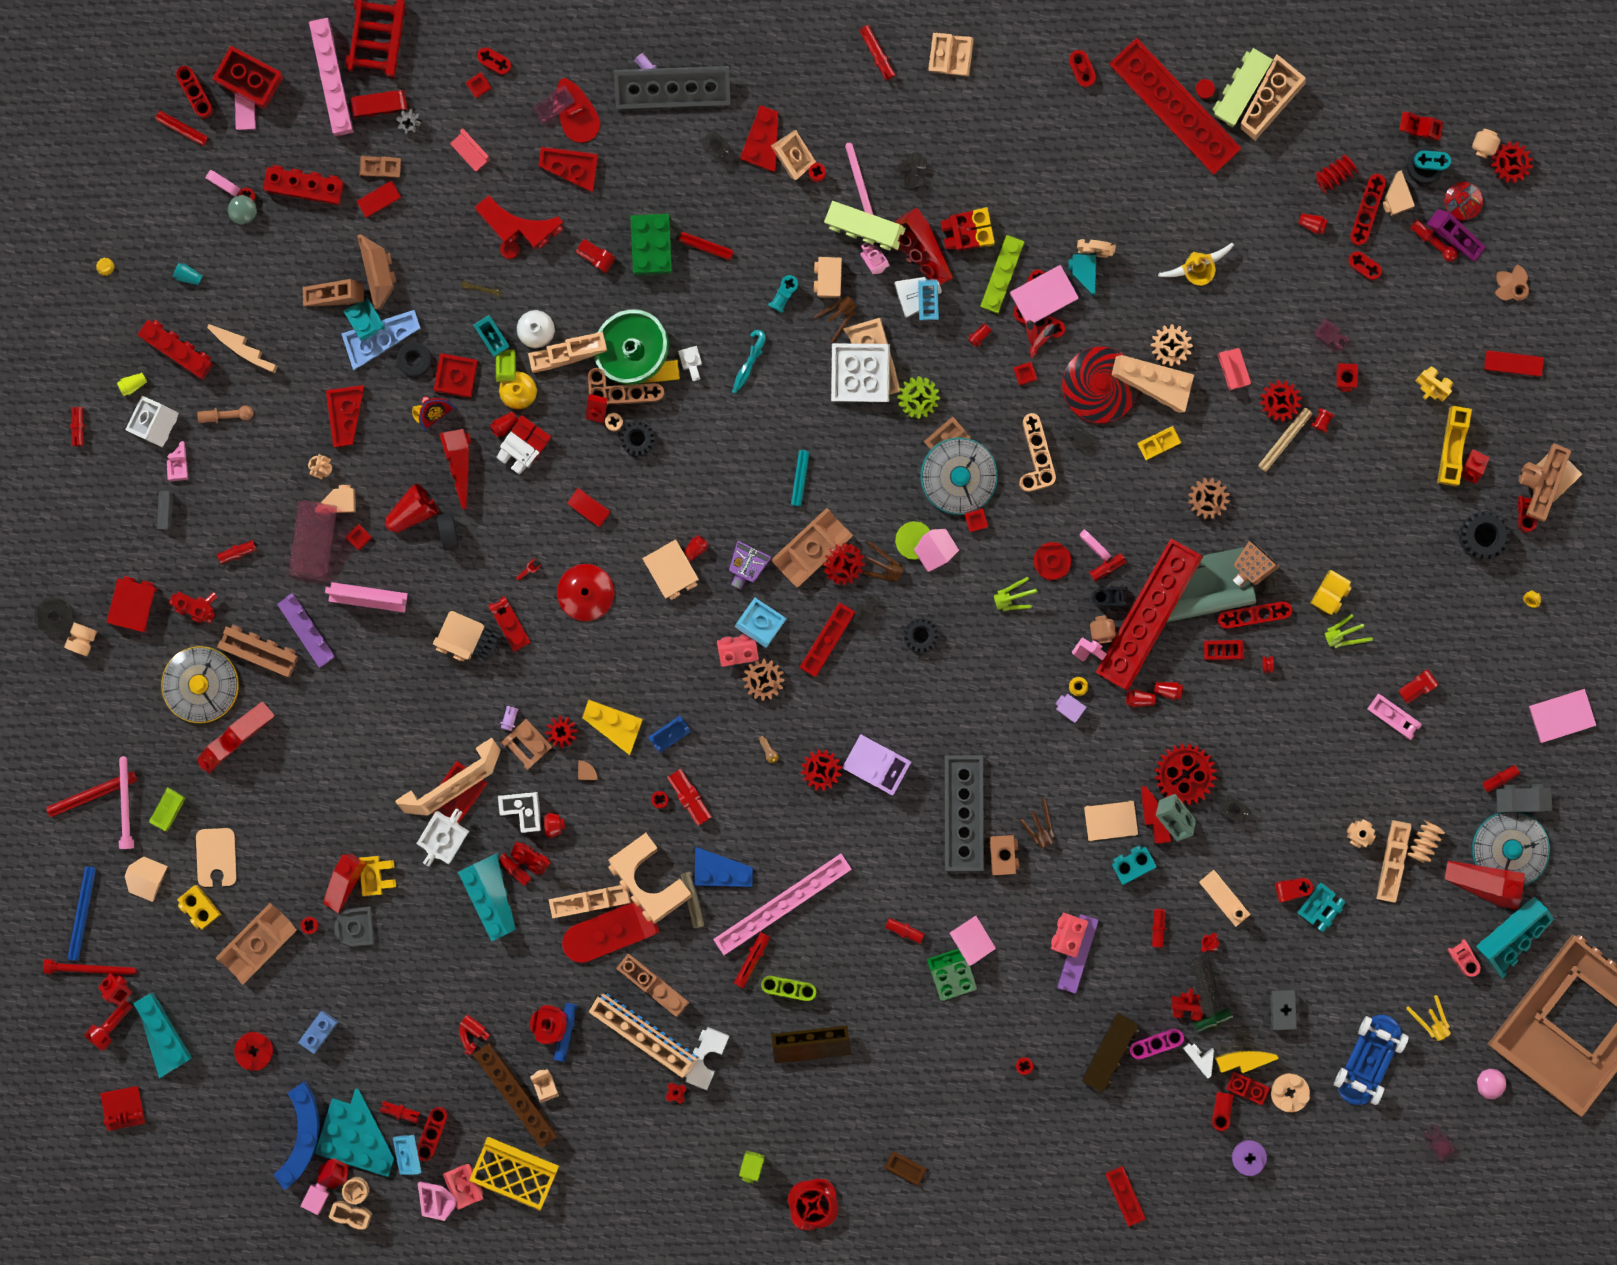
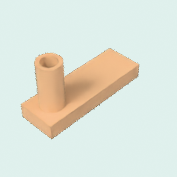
(1224, 898)

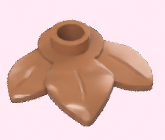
(1510, 282)

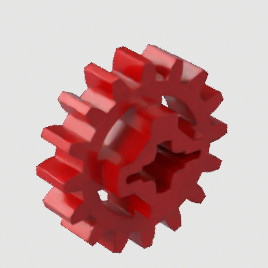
(1518, 167)
(1273, 395)
(851, 564)
(832, 763)

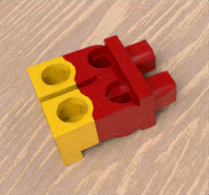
(963, 232)

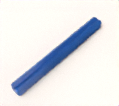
(81, 914)

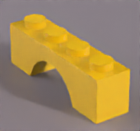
(1453, 445)

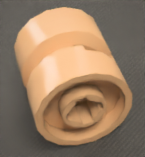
(80, 639)
(355, 1190)

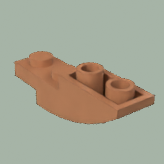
(652, 985)

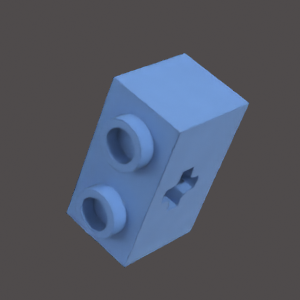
(318, 1032)

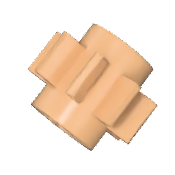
(320, 466)

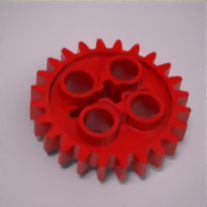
(1174, 759)

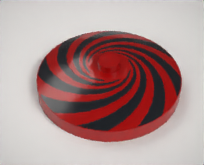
(1093, 390)

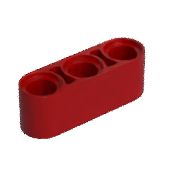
(191, 83)
(378, 103)
(434, 1124)

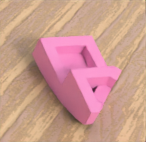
(177, 464)

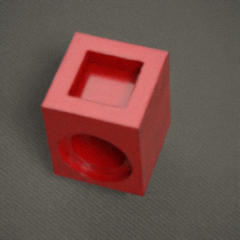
(1352, 370)

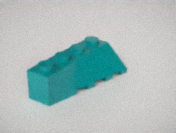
(489, 896)
(1515, 936)
(164, 1041)

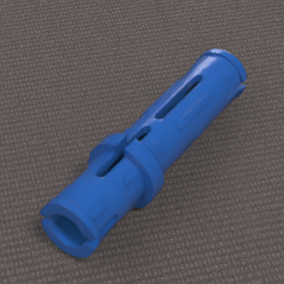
(562, 1046)

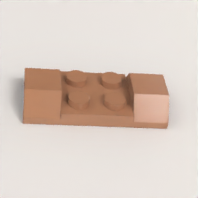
(808, 549)
(257, 943)

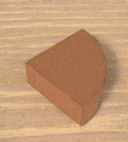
(586, 771)

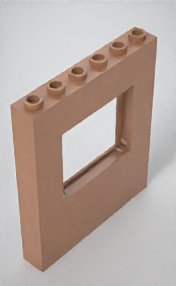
(1544, 1049)

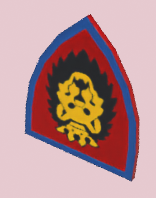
(433, 411)

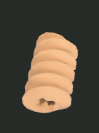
(1426, 842)

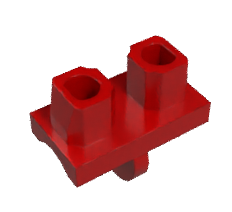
(1188, 1002)

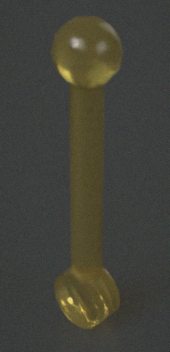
(496, 292)

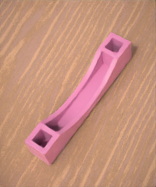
(331, 77)

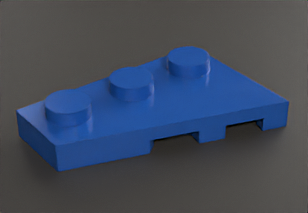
(720, 871)

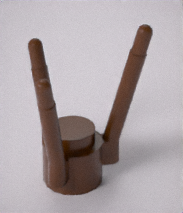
(845, 307)
(892, 570)
(1043, 837)

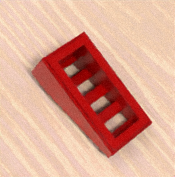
(1207, 652)

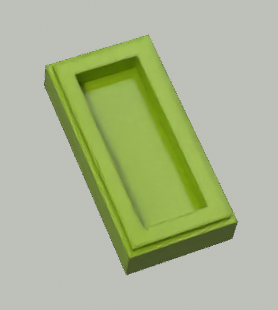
(506, 366)

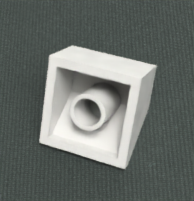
(152, 421)

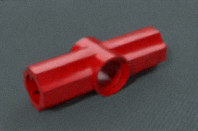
(689, 797)

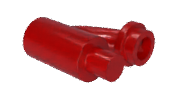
(475, 1028)

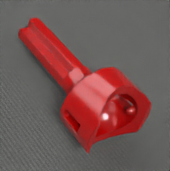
(99, 1036)

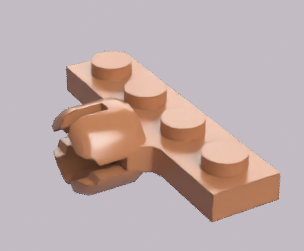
(1544, 480)

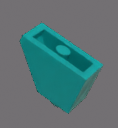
(1084, 271)

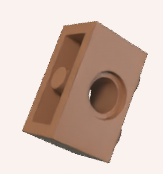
(997, 844)

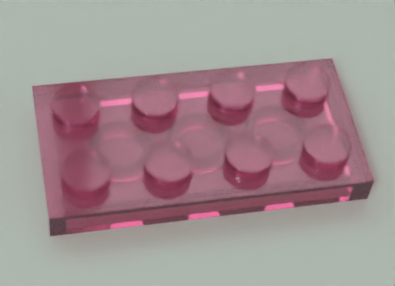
(312, 540)

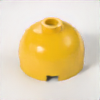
(518, 393)

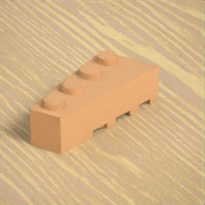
(1273, 95)
(1161, 383)

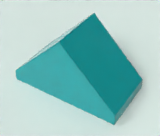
(491, 335)

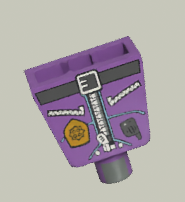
(747, 564)

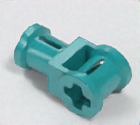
(783, 294)

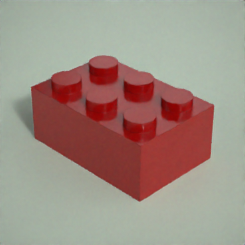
(248, 77)

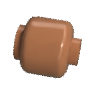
(1102, 630)

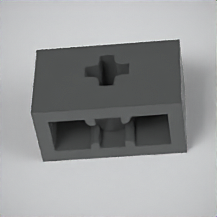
(1278, 1019)

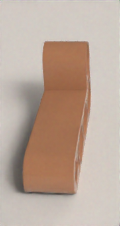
(625, 389)

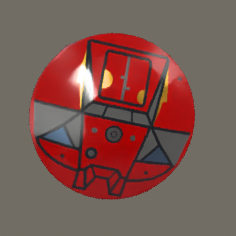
(1463, 200)

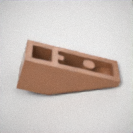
(334, 293)

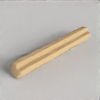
(1285, 439)

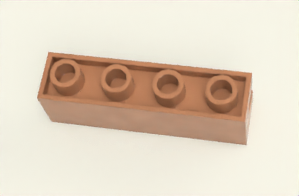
(257, 651)

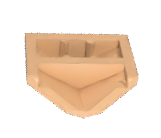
(145, 878)

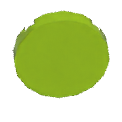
(909, 537)

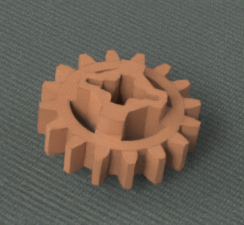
(1213, 506)
(774, 684)

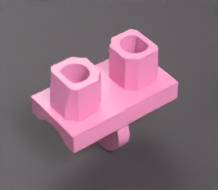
(874, 258)

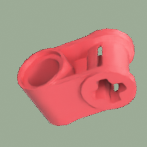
(1464, 957)

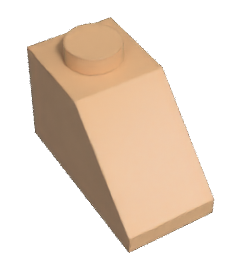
(1398, 196)
(342, 498)

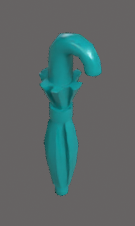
(745, 370)

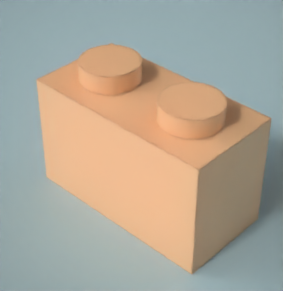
(828, 277)

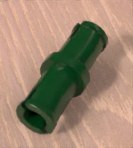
(1213, 1021)

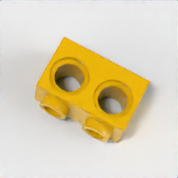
(202, 903)

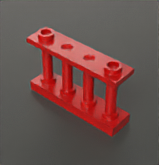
(391, 47)

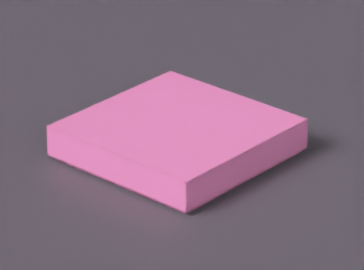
(972, 940)

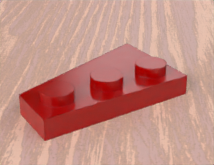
(761, 137)
(570, 165)
(343, 413)

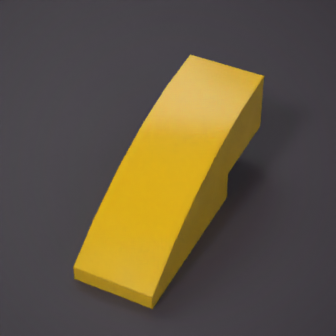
(1244, 1059)

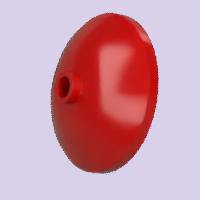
(599, 596)

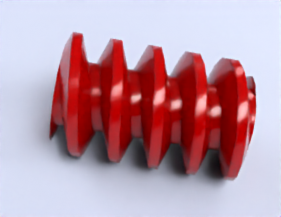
(1335, 173)

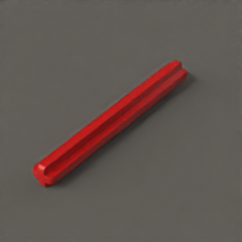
(88, 795)

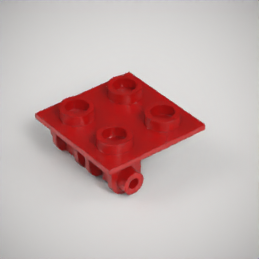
(522, 854)
(122, 1108)

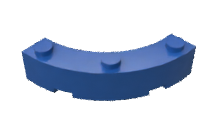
(307, 1135)

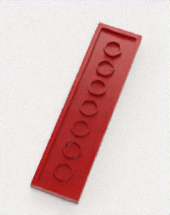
(1175, 106)
(1149, 614)

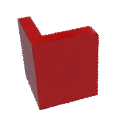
(332, 1173)

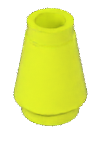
(130, 384)

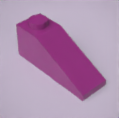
(1456, 234)

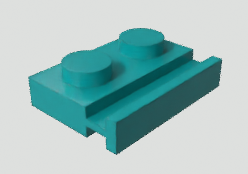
(364, 320)

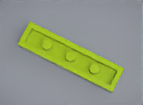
(1002, 274)

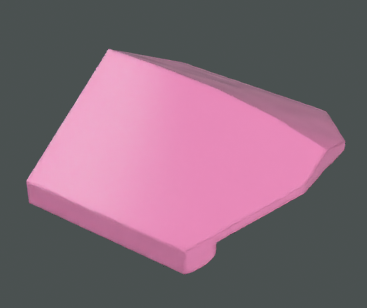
(935, 549)
(435, 1201)

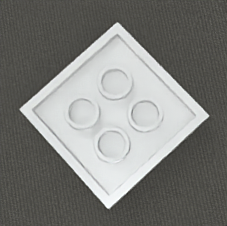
(860, 372)

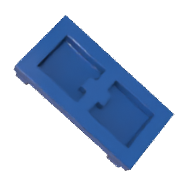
(669, 734)

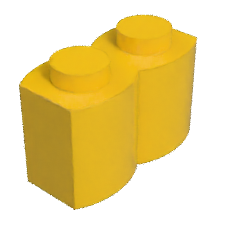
(1330, 593)

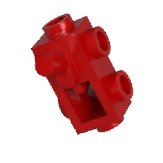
(199, 609)

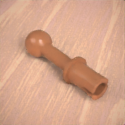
(244, 413)

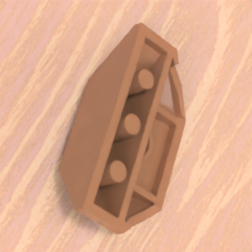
(377, 271)

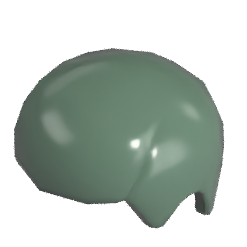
(242, 210)

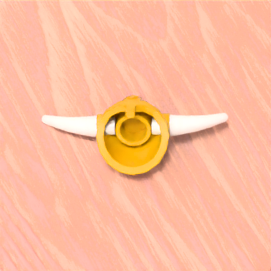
(1198, 267)

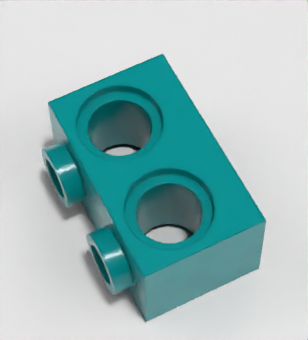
(1135, 869)

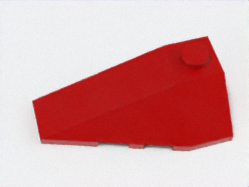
(922, 246)
(1492, 884)

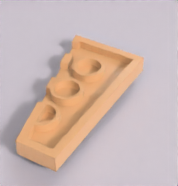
(873, 333)

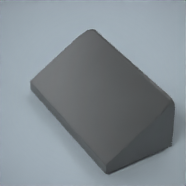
(164, 516)

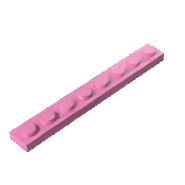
(782, 904)

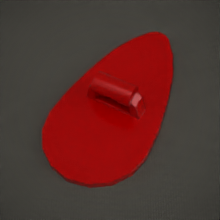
(580, 119)

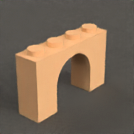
(654, 905)

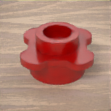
(1210, 943)
(680, 1089)

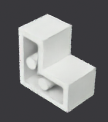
(526, 805)

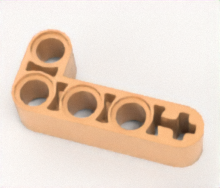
(1035, 451)

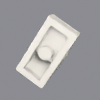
(1204, 1062)

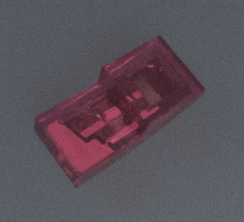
(554, 104)

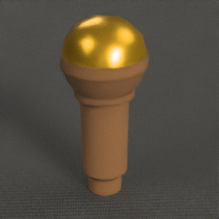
(771, 755)

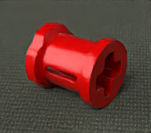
(819, 177)
(1322, 420)

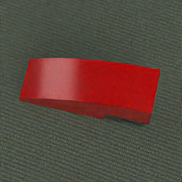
(1150, 807)

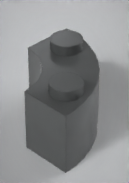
(1524, 799)

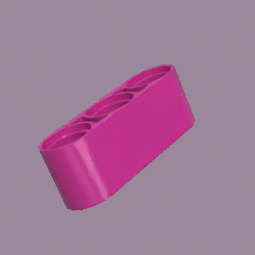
(1166, 1044)

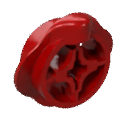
(801, 1220)

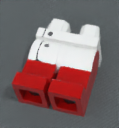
(517, 447)

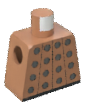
(1253, 565)

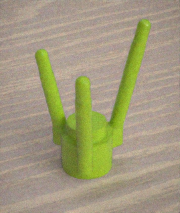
(1003, 600)
(1335, 636)

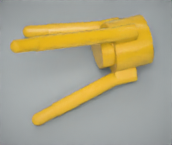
(1440, 1028)

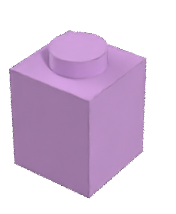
(1070, 707)

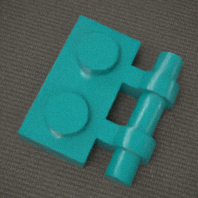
(1316, 904)

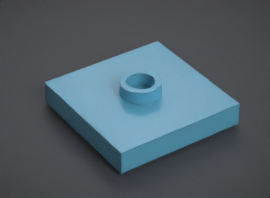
(760, 622)
(407, 1155)

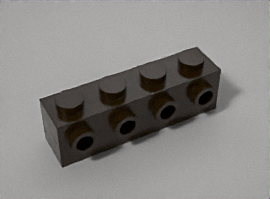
(811, 1044)
(1110, 1052)

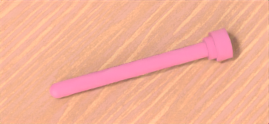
(858, 178)
(125, 840)

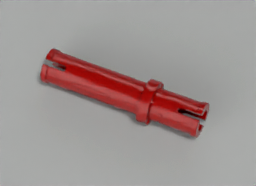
(877, 53)
(762, 939)

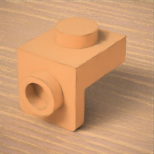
(544, 1085)

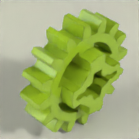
(918, 389)

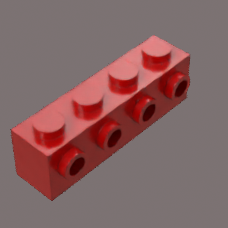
(303, 186)
(180, 352)

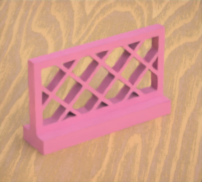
(367, 597)

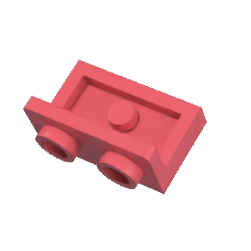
(737, 650)
(1069, 934)
(460, 1186)

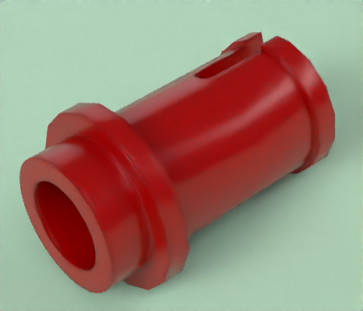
(979, 335)

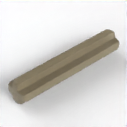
(693, 903)

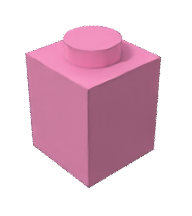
(315, 1198)

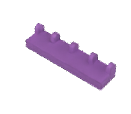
(306, 630)
(1074, 966)

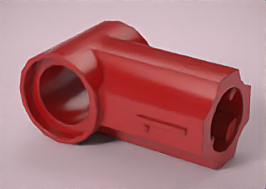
(598, 257)
(1421, 684)
(1222, 1108)

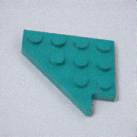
(354, 1137)

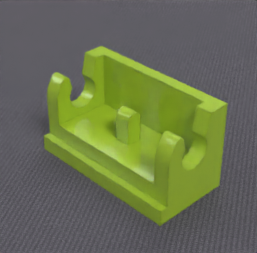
(167, 809)

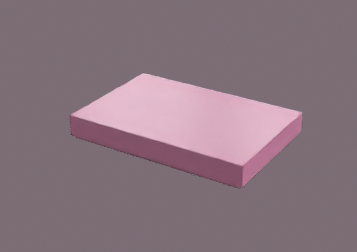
(1044, 295)
(1562, 715)

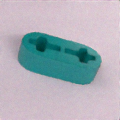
(1433, 155)

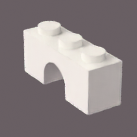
(711, 1042)

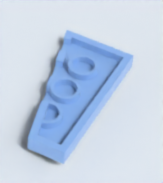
(396, 330)

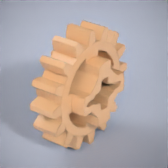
(1181, 345)

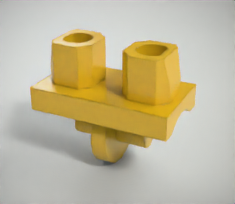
(1432, 386)

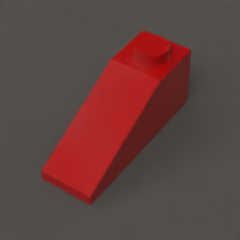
(343, 881)

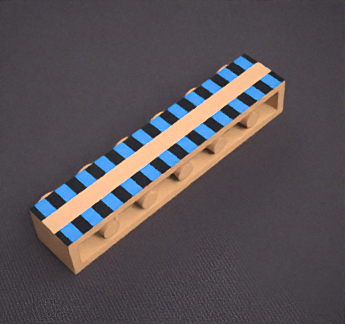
(643, 1034)

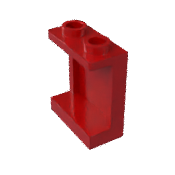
(131, 604)

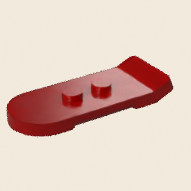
(607, 933)

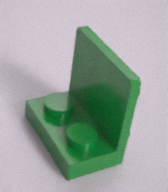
(951, 974)

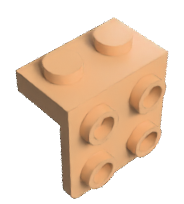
(459, 636)

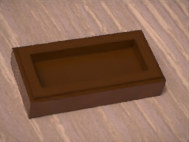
(905, 1168)

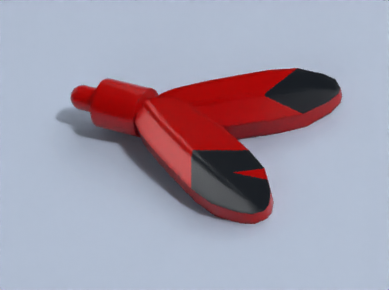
(1036, 339)

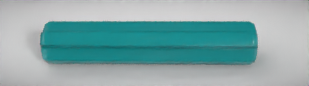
(800, 478)

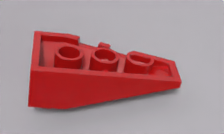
(458, 453)

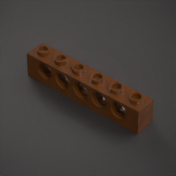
(515, 1095)

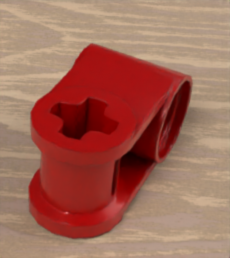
(1522, 508)
(1289, 889)

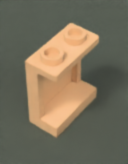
(671, 570)

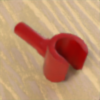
(530, 568)

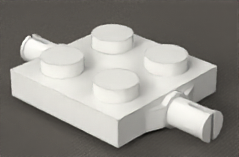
(442, 837)

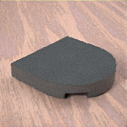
(355, 927)

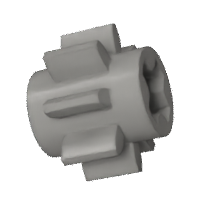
(412, 116)

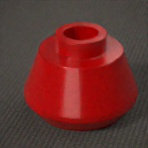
(553, 825)

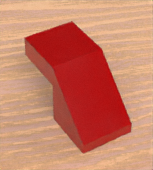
(1421, 126)

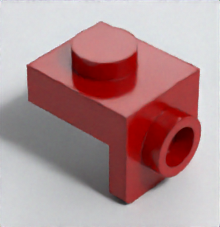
(1474, 466)

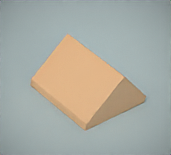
(793, 154)

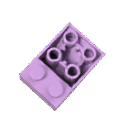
(876, 764)

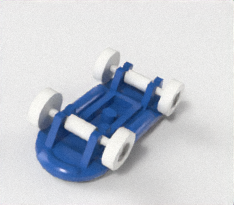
(1370, 1059)

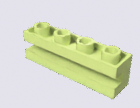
(1242, 88)
(864, 225)

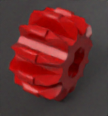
(555, 734)

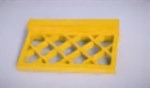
(519, 1157)

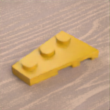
(614, 724)

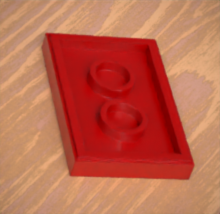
(463, 801)

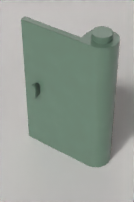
(1213, 587)

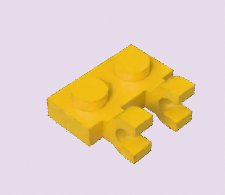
(371, 876)

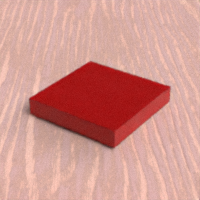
(455, 375)

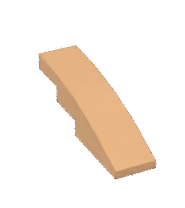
(237, 344)
(568, 352)
(1393, 861)
(589, 901)

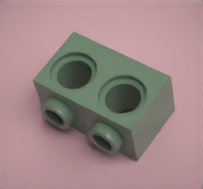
(1176, 817)

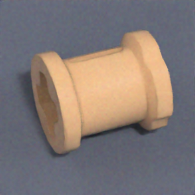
(608, 420)

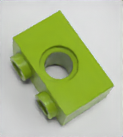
(751, 1166)

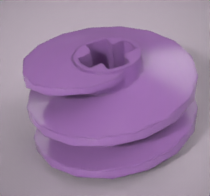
(1242, 1150)

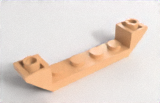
(456, 785)

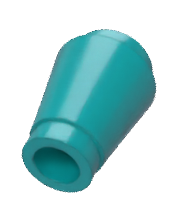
(186, 274)

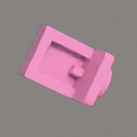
(1085, 647)

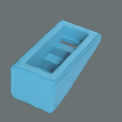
(929, 316)

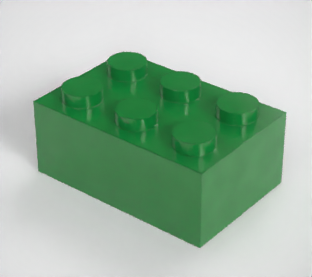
(651, 244)

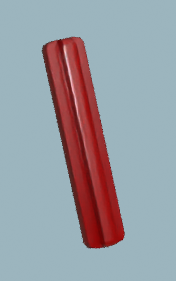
(181, 128)
(705, 245)

